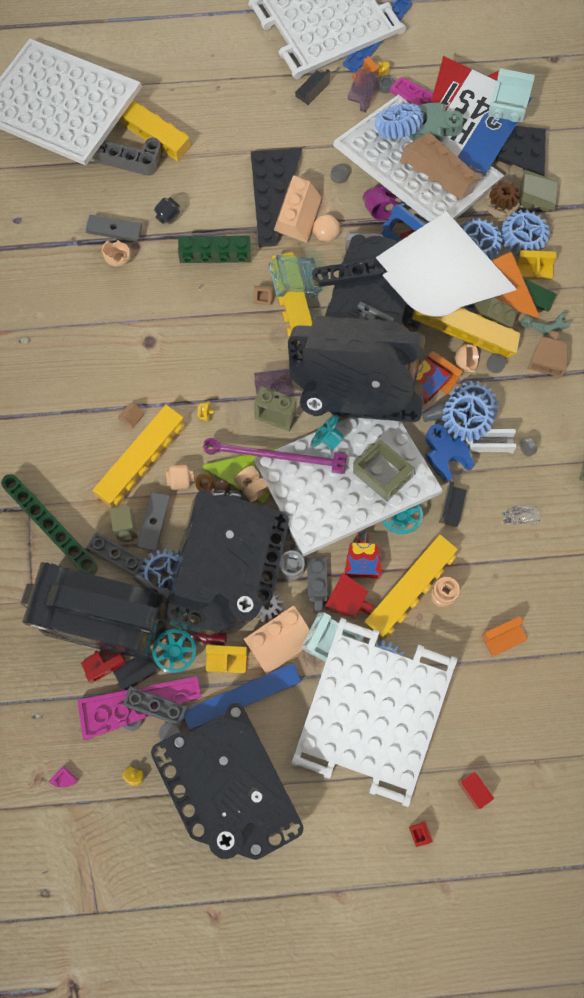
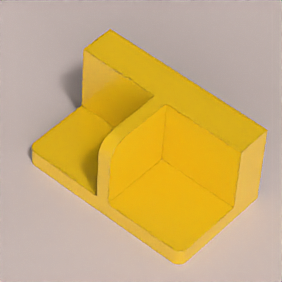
(536, 264)
(226, 659)

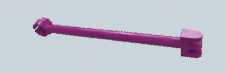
(337, 462)

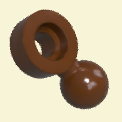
(211, 484)

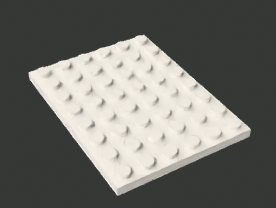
(62, 101)
(382, 161)
(334, 505)

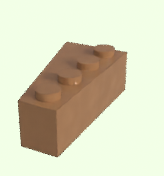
(441, 165)

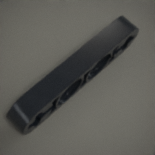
(347, 269)

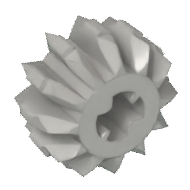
(275, 604)

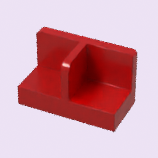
(101, 664)

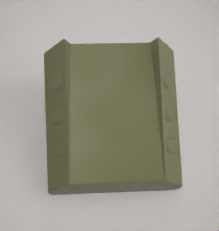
(538, 191)

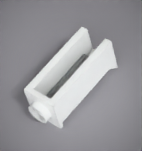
(495, 441)

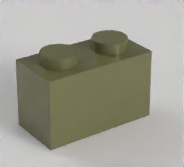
(497, 311)
(123, 523)

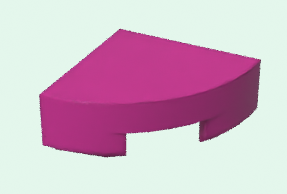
(63, 778)

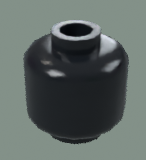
(167, 210)

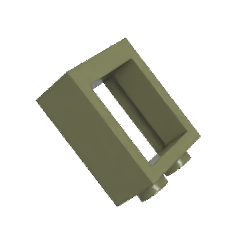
(275, 411)
(392, 487)

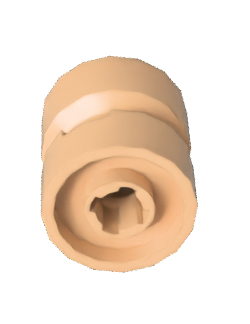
(251, 483)
(445, 592)

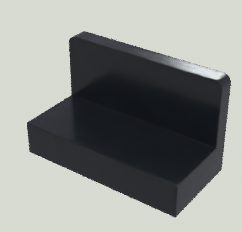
(313, 86)
(452, 505)
(135, 672)

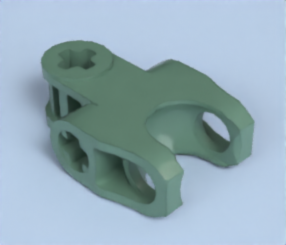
(439, 121)

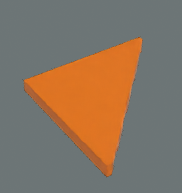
(520, 298)

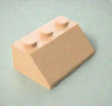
(298, 209)
(278, 640)

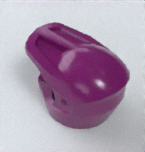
(377, 199)

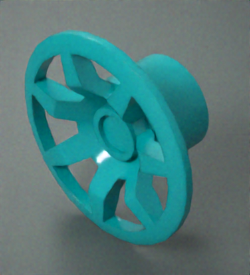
(330, 435)
(401, 521)
(174, 651)

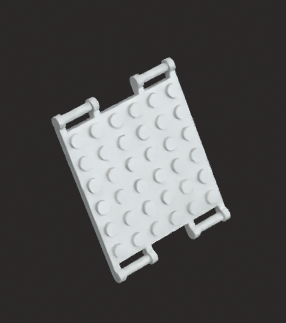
(326, 29)
(374, 712)

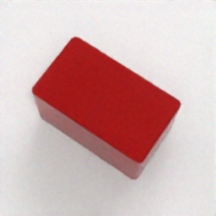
(476, 790)

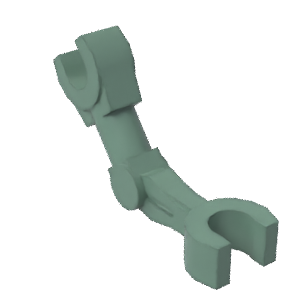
(528, 322)

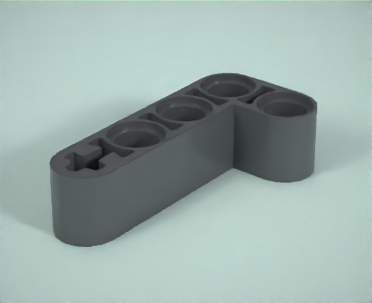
(124, 154)

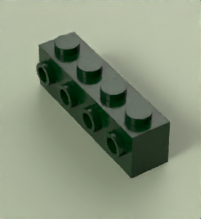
(214, 249)

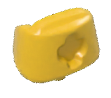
(384, 68)
(204, 411)
(133, 776)

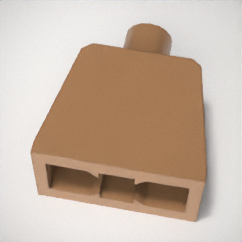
(550, 356)

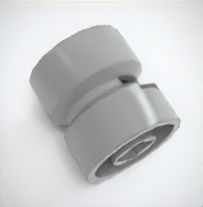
(291, 565)

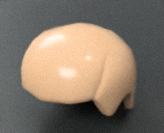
(326, 228)
(116, 253)
(467, 357)

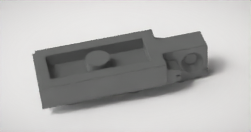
(317, 582)

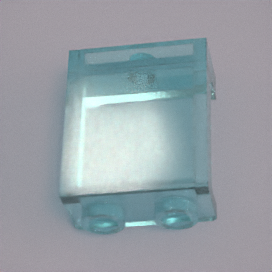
(293, 275)

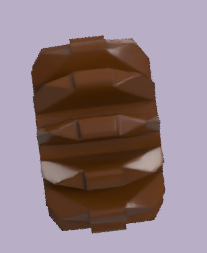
(504, 195)

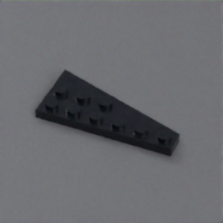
(525, 149)
(271, 177)

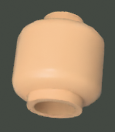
(179, 477)

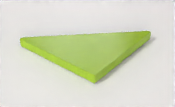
(230, 468)

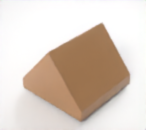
(263, 295)
(131, 415)

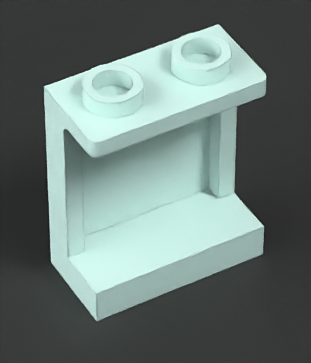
(511, 95)
(321, 636)

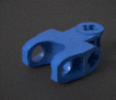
(445, 450)

